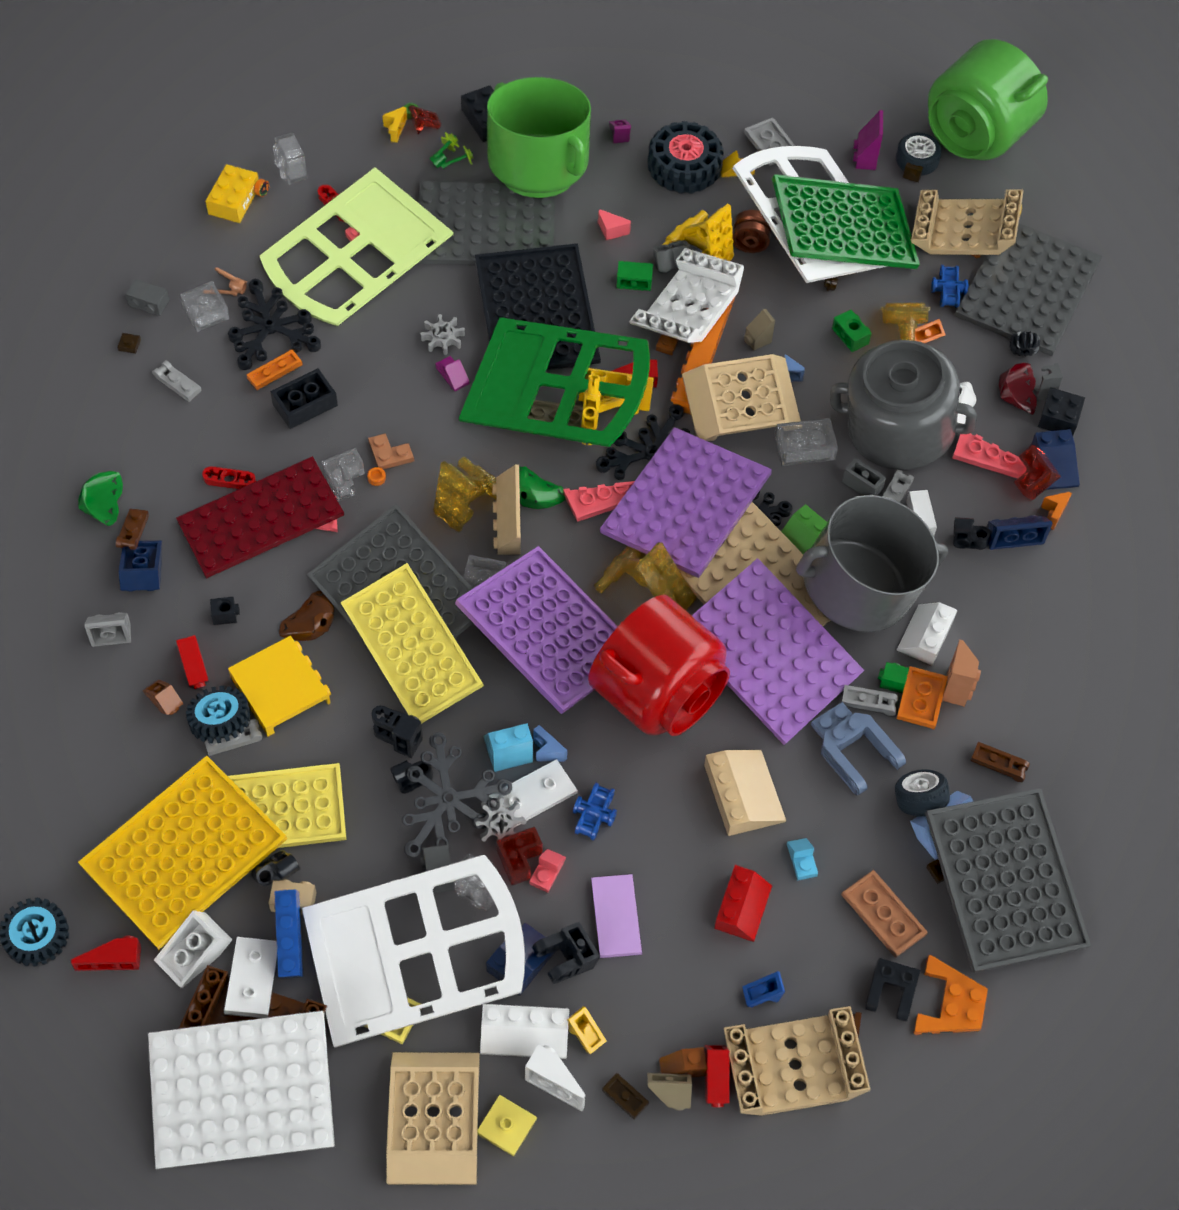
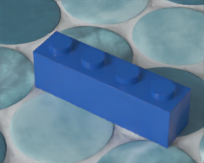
(288, 933)

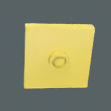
(506, 1125)

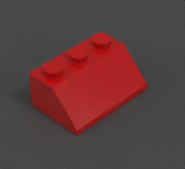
(743, 904)

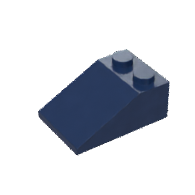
(1061, 452)
(141, 567)
(533, 964)

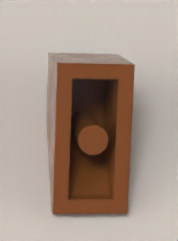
(163, 697)
(685, 1061)

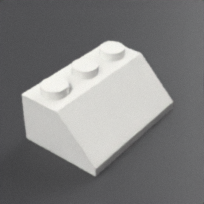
(927, 631)

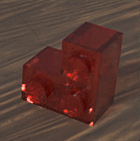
(1039, 474)
(515, 851)

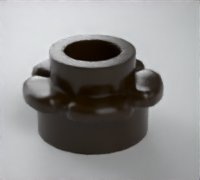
(831, 283)

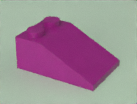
(869, 143)

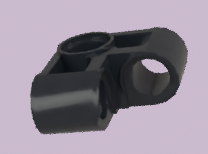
(967, 535)
(399, 775)
(278, 866)

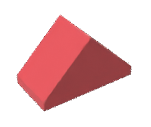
(613, 225)

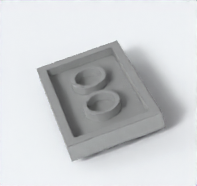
(767, 135)

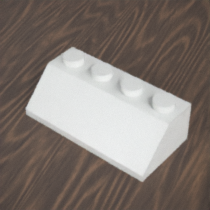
(520, 1029)

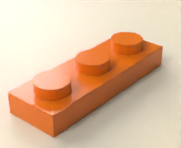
(274, 369)

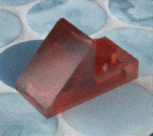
(423, 118)

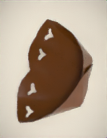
(309, 619)

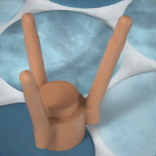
(236, 284)

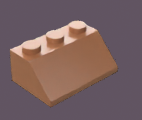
(962, 676)

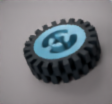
(219, 723)
(17, 932)

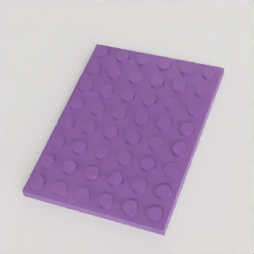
(686, 500)
(541, 625)
(776, 651)

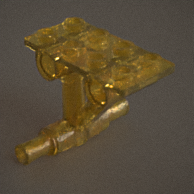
(906, 316)
(457, 491)
(653, 571)

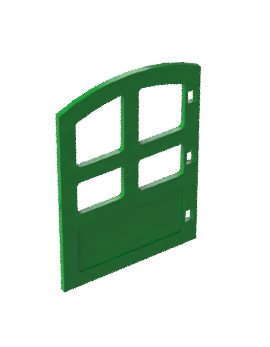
(517, 368)

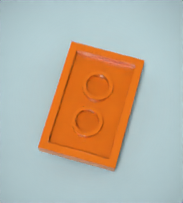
(922, 697)

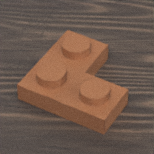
(388, 456)

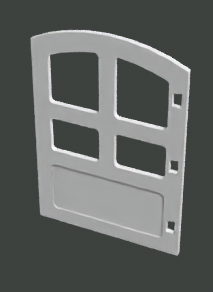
(812, 269)
(361, 964)

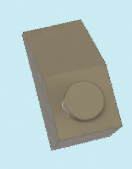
(760, 330)
(671, 1089)

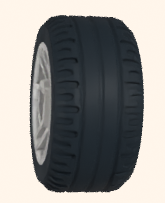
(919, 150)
(922, 792)

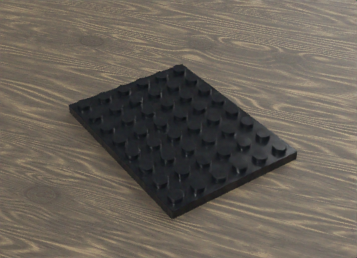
(541, 288)

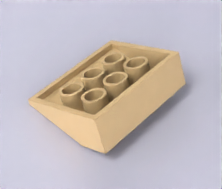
(508, 512)
(743, 790)

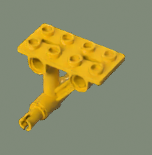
(711, 236)
(596, 403)

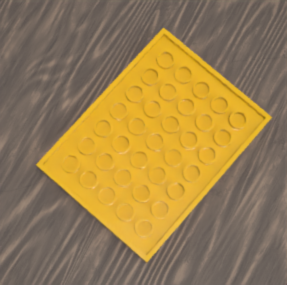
(182, 851)

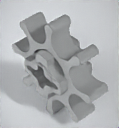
(442, 334)
(493, 817)

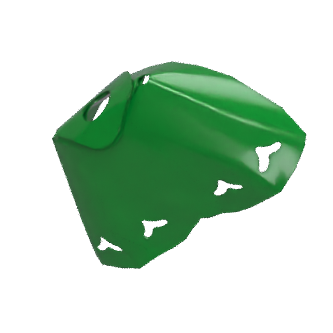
(538, 491)
(97, 496)

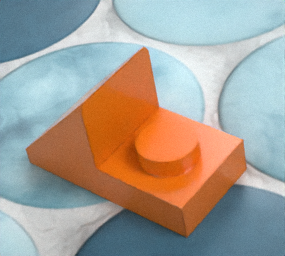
(1056, 505)

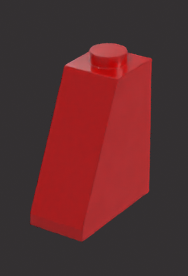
(192, 662)
(717, 1075)

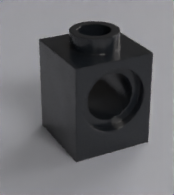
(221, 604)

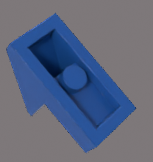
(764, 989)

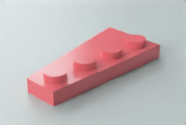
(980, 453)
(595, 501)

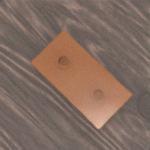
(884, 913)

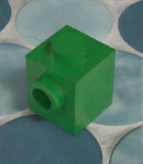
(893, 677)

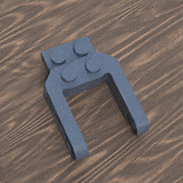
(840, 729)

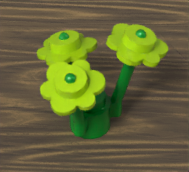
(439, 158)

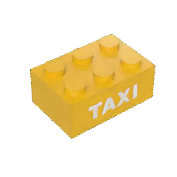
(232, 193)

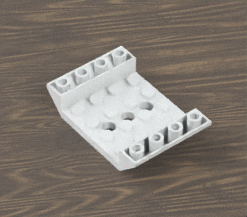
(701, 282)

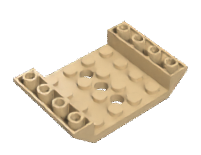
(942, 224)
(717, 398)
(828, 1058)
(438, 1147)

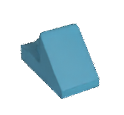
(802, 858)

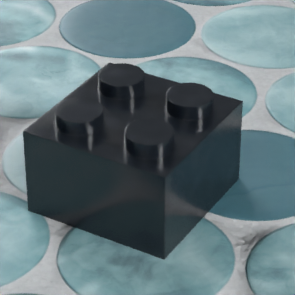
(1061, 411)

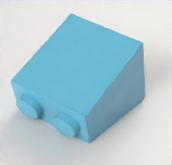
(509, 747)

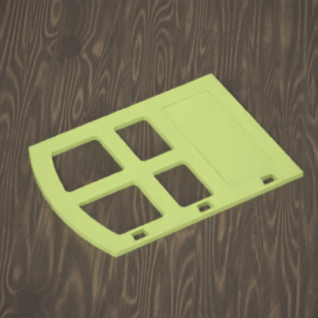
(384, 219)

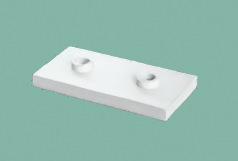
(538, 791)
(251, 977)

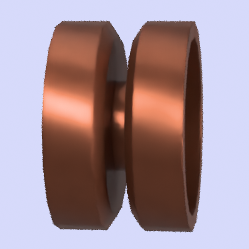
(751, 232)

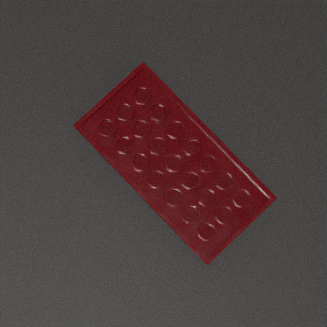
(259, 517)

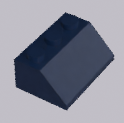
(1018, 532)

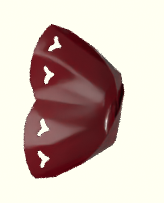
(1016, 390)

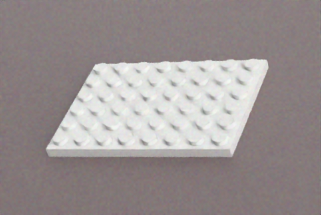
(240, 1090)

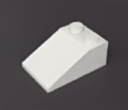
(192, 948)
(551, 1075)

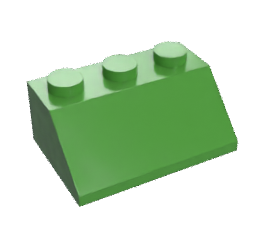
(804, 528)

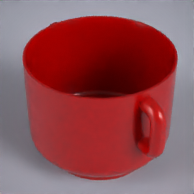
(661, 668)

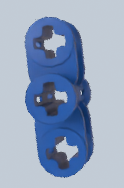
(949, 286)
(594, 811)

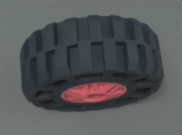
(685, 157)

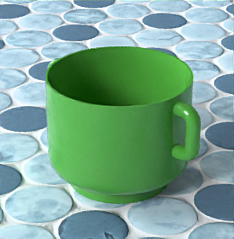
(986, 100)
(538, 135)

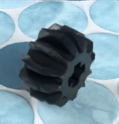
(1024, 343)

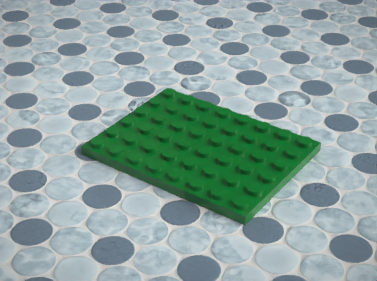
(844, 222)

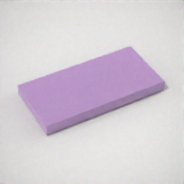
(616, 916)

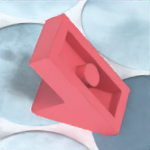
(547, 870)

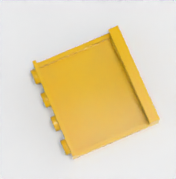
(279, 683)

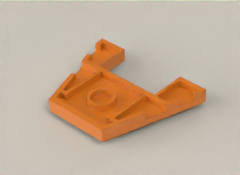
(961, 1003)

